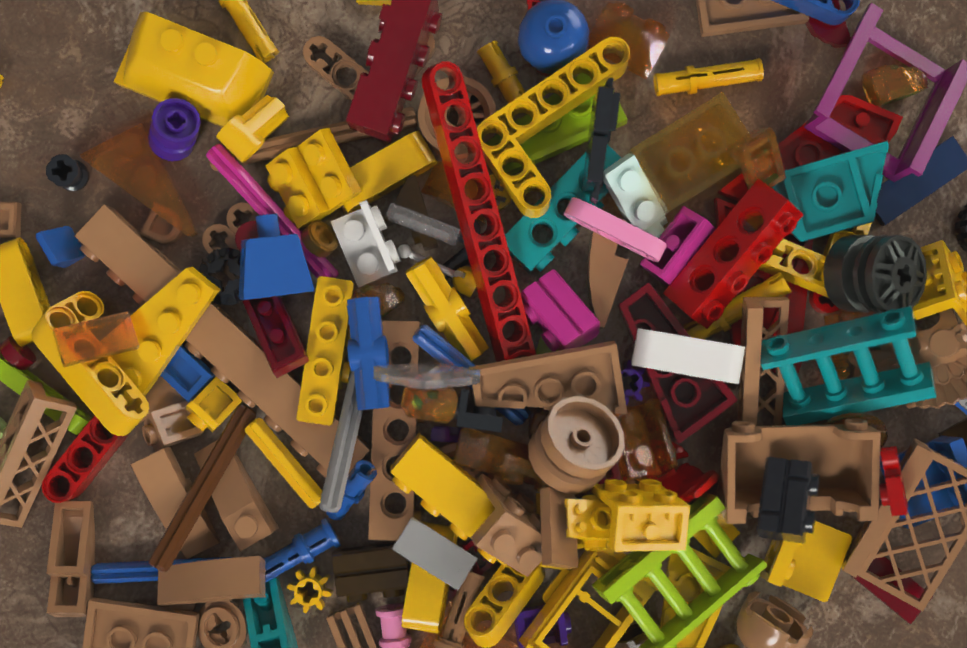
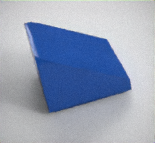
(60, 246)

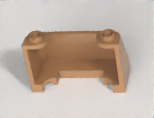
(841, 453)

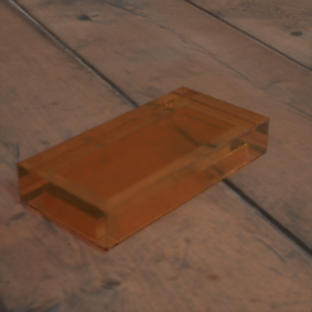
(95, 339)

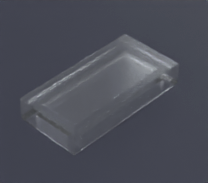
(423, 224)

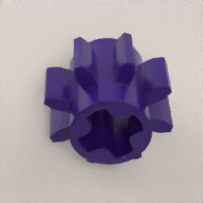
(637, 382)

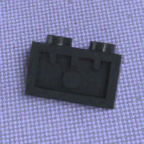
(482, 418)

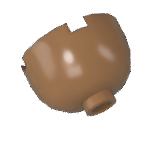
(771, 624)

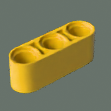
(390, 168)
(21, 290)
(426, 593)
(501, 612)

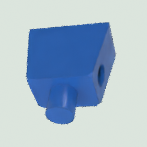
(272, 263)

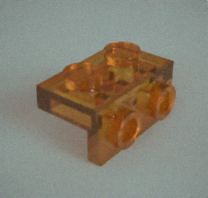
(643, 37)

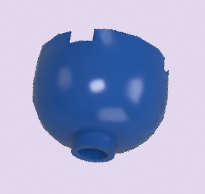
(553, 35)

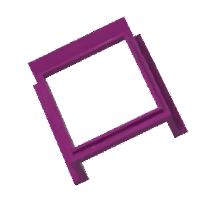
(931, 120)

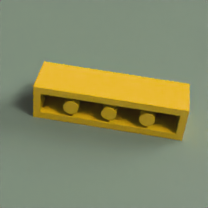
(443, 487)

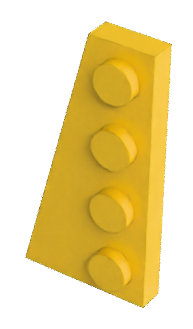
(164, 325)

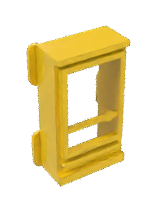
(568, 584)

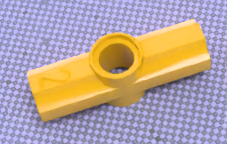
(446, 308)

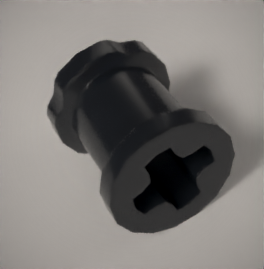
(60, 165)

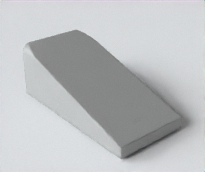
(434, 553)

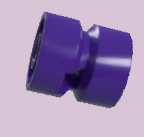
(174, 129)

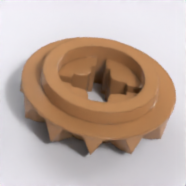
(215, 613)

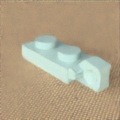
(634, 195)

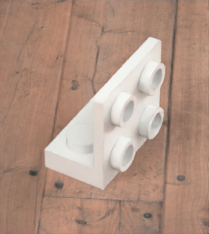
(365, 245)

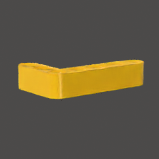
(542, 116)

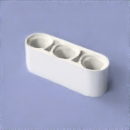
(688, 356)

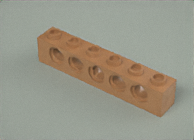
(384, 522)

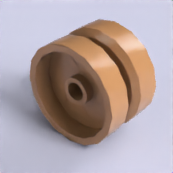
(576, 445)

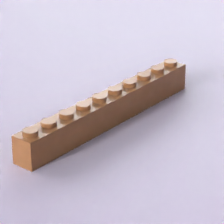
(215, 336)

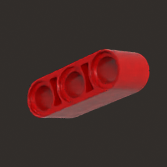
(74, 469)

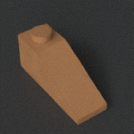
(239, 503)

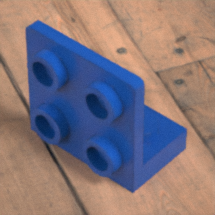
(937, 473)

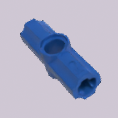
(367, 349)

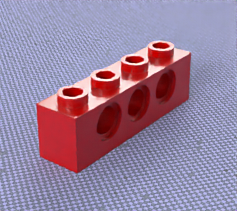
(734, 235)

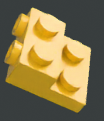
(312, 179)

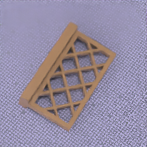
(874, 533)

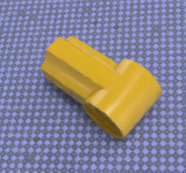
(248, 132)

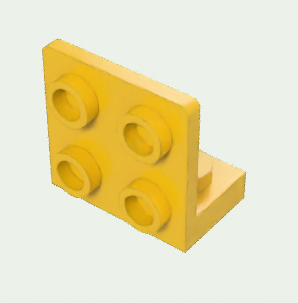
(944, 283)
(644, 516)
(808, 565)

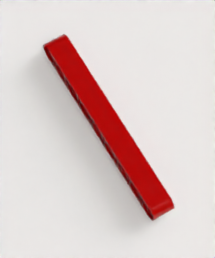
(469, 209)

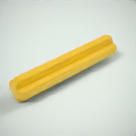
(284, 462)

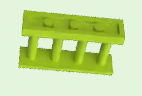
(619, 580)

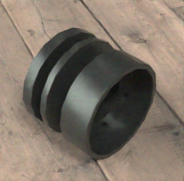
(874, 273)

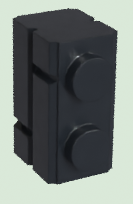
(786, 500)

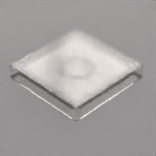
(426, 375)

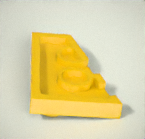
(690, 589)

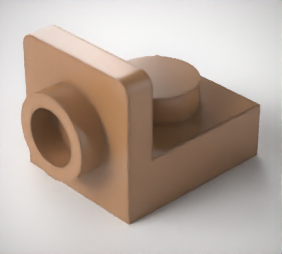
(169, 426)

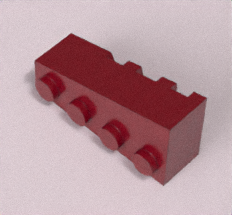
(393, 65)
(684, 399)

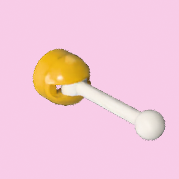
(461, 278)

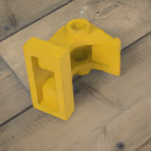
(587, 522)

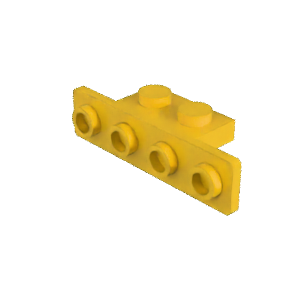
(326, 351)

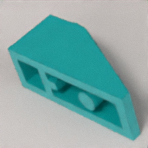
(269, 619)

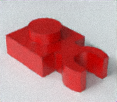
(893, 490)

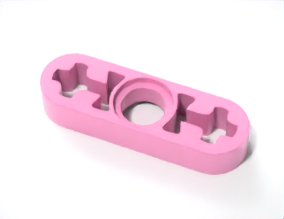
(615, 229)

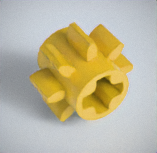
(300, 593)

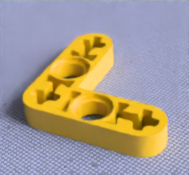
(814, 279)

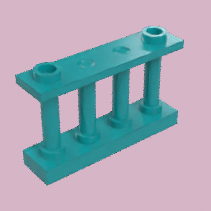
(854, 395)

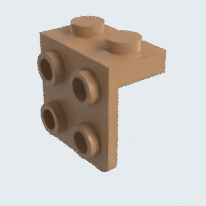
(512, 529)

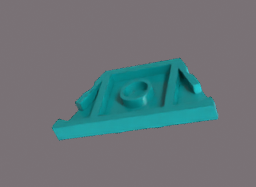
(835, 191)

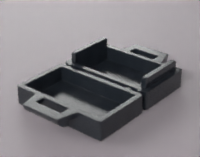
(602, 122)

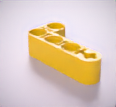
(99, 381)

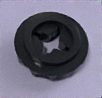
(215, 263)

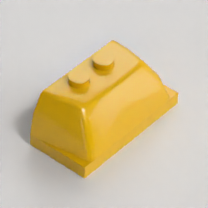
(187, 65)

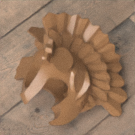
(946, 351)

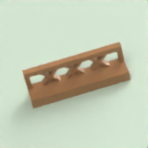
(751, 372)
(15, 441)

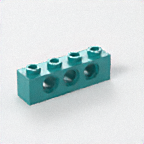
(520, 239)

